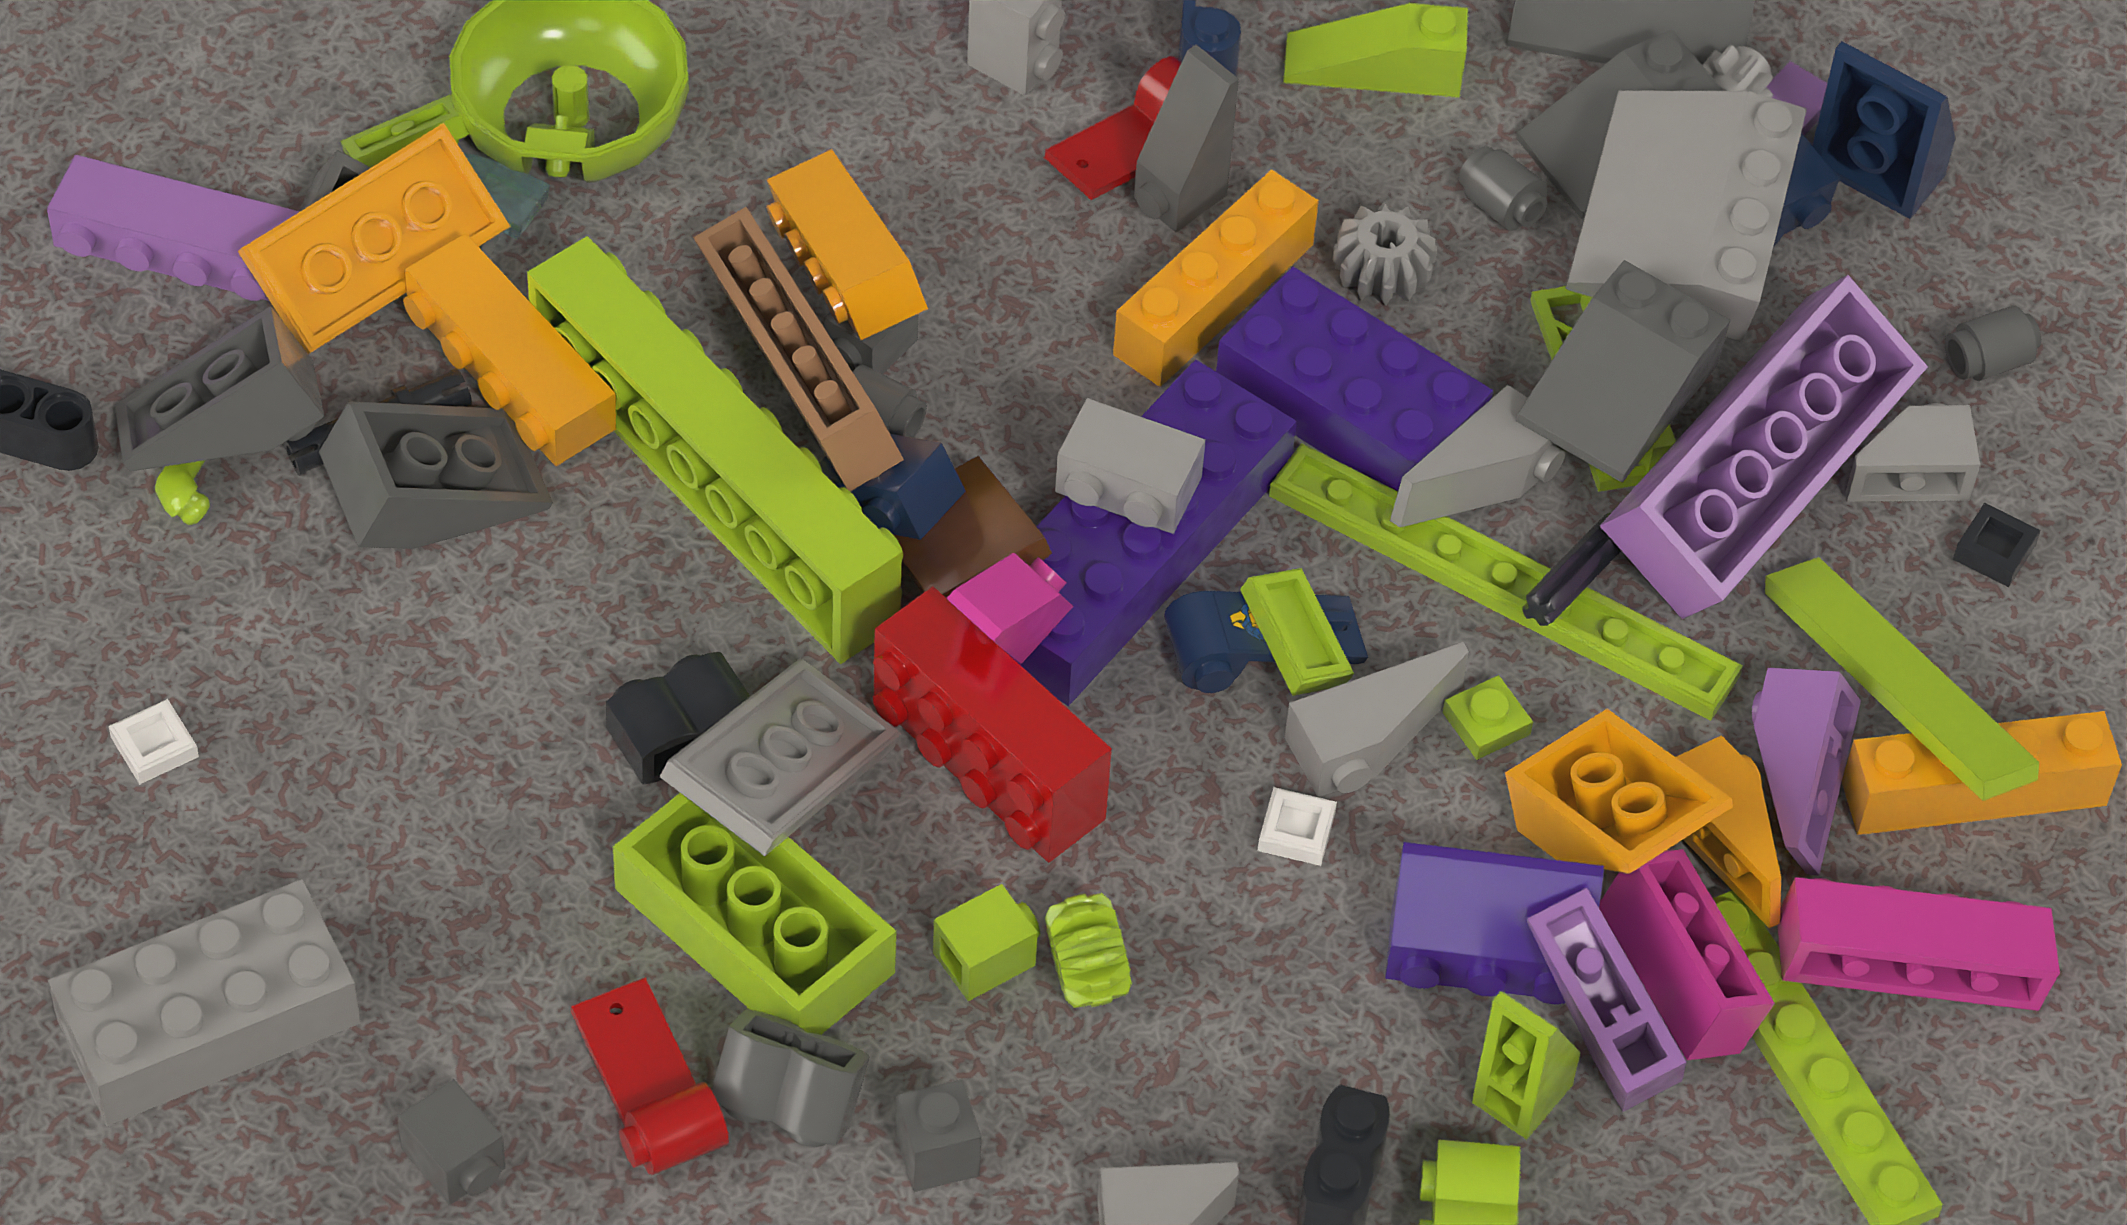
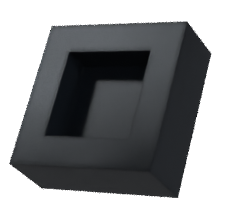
(1996, 544)

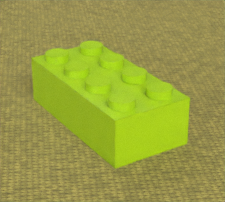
(760, 924)

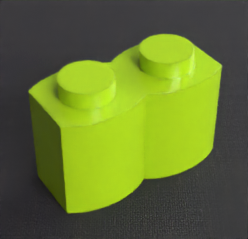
(1471, 1184)

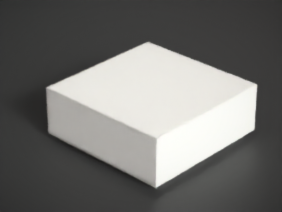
(153, 741)
(1297, 826)

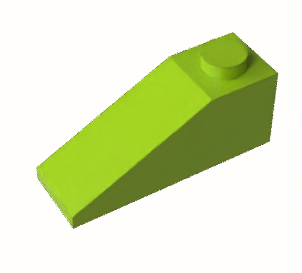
(1386, 50)
(1522, 1067)

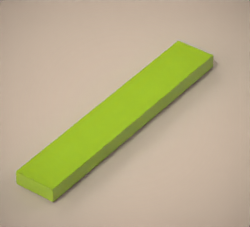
(1902, 679)

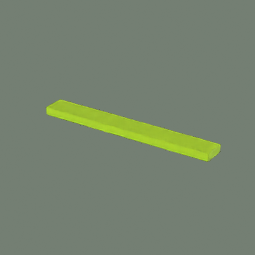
(1502, 579)

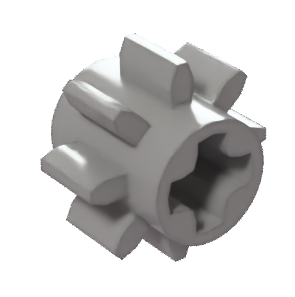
(1740, 70)

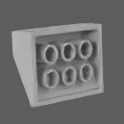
(1691, 195)

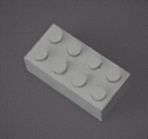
(204, 1002)

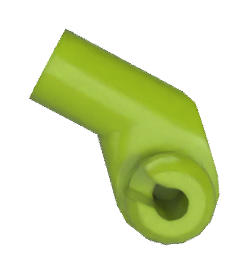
(179, 492)

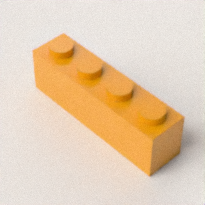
(844, 246)
(1215, 278)
(509, 350)
(1903, 785)

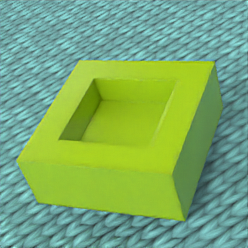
(1487, 717)

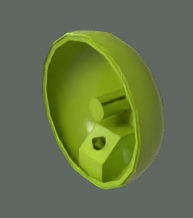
(524, 37)

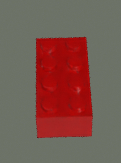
(990, 725)

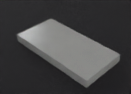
(781, 756)

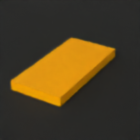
(354, 244)

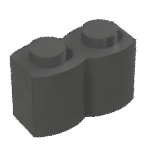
(789, 1078)

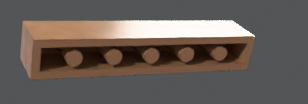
(799, 349)

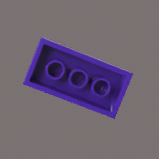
(1347, 378)

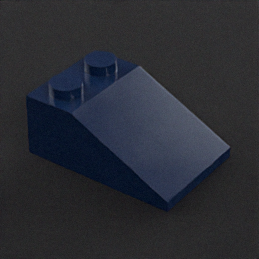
(1883, 131)

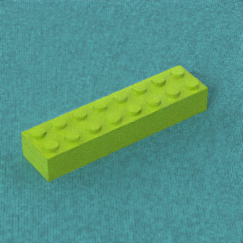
(724, 453)

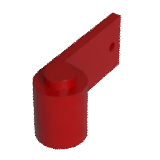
(1109, 150)
(660, 1104)

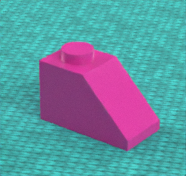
(1014, 603)

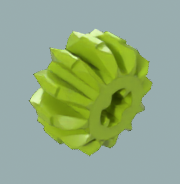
(1088, 950)

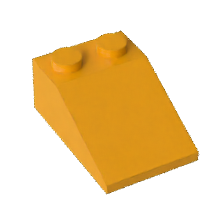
(1609, 796)

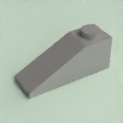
(1478, 465)
(1361, 726)

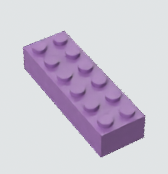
(1764, 447)

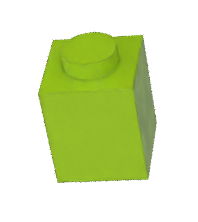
(986, 941)

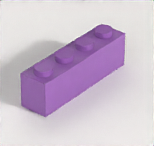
(160, 224)

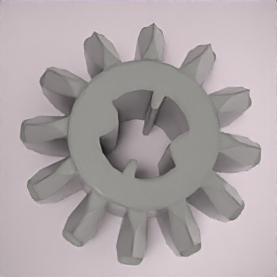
(1385, 253)

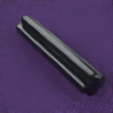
(1570, 575)

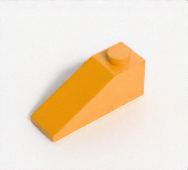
(1741, 839)

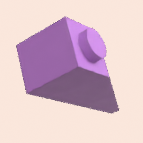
(1804, 740)
(1607, 1001)

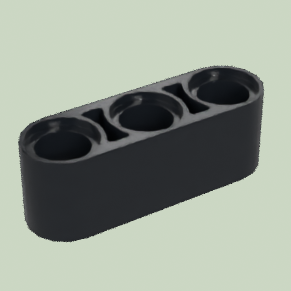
(45, 423)

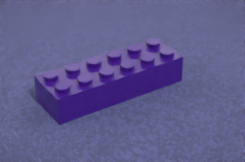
(1126, 570)

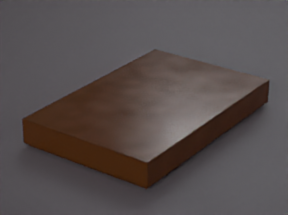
(972, 534)

